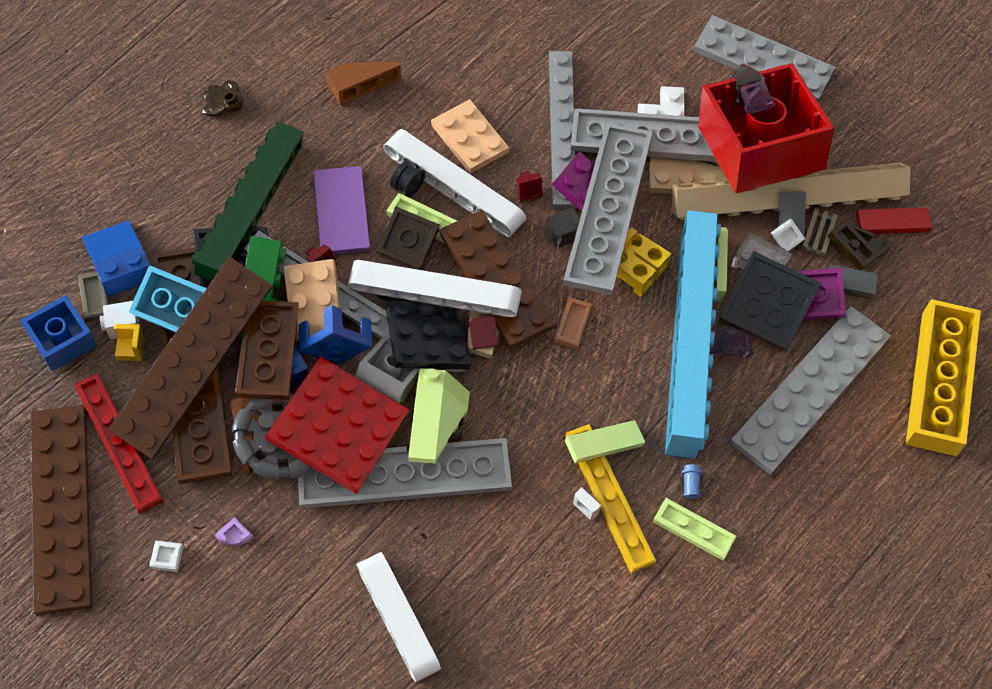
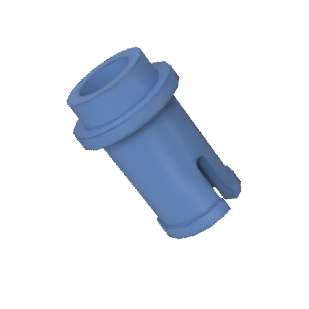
(692, 481)

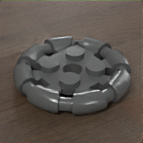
(247, 450)

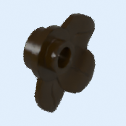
(222, 98)

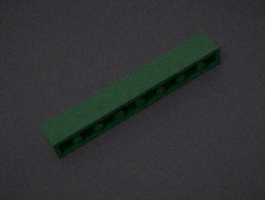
(249, 201)

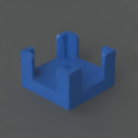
(334, 341)

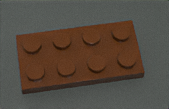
(268, 352)

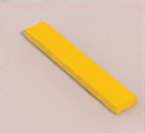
(616, 510)

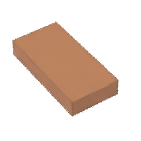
(573, 323)

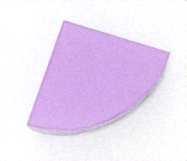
(234, 534)

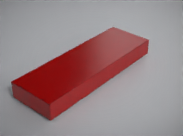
(894, 220)

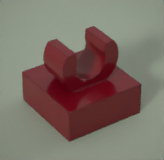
(529, 186)
(320, 254)

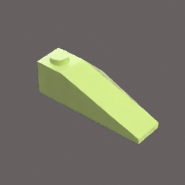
(437, 411)

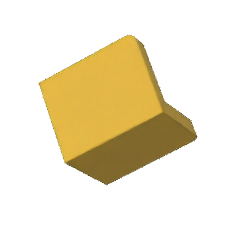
(129, 342)

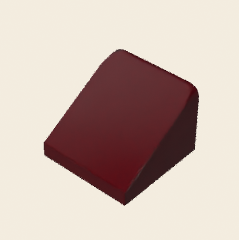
(483, 332)

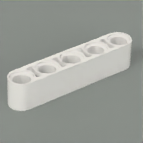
(398, 617)

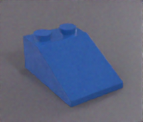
(117, 257)

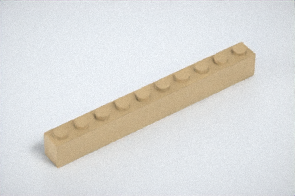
(821, 188)

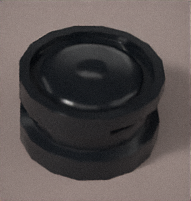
(407, 178)

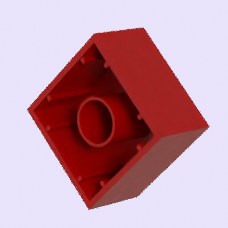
(766, 144)

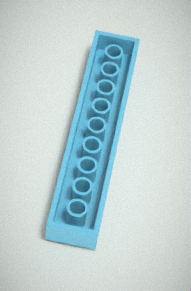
(693, 336)

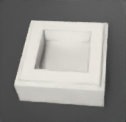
(788, 235)
(586, 504)
(166, 556)

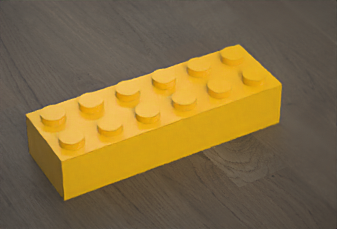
(943, 378)

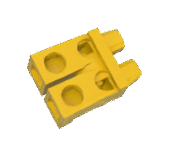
(642, 262)

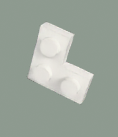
(670, 103)

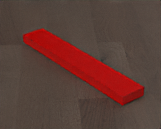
(124, 456)

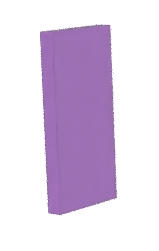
(342, 210)

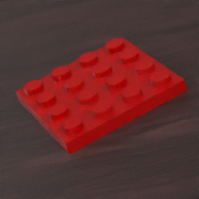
(337, 425)

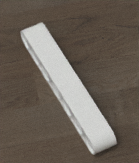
(456, 182)
(435, 288)

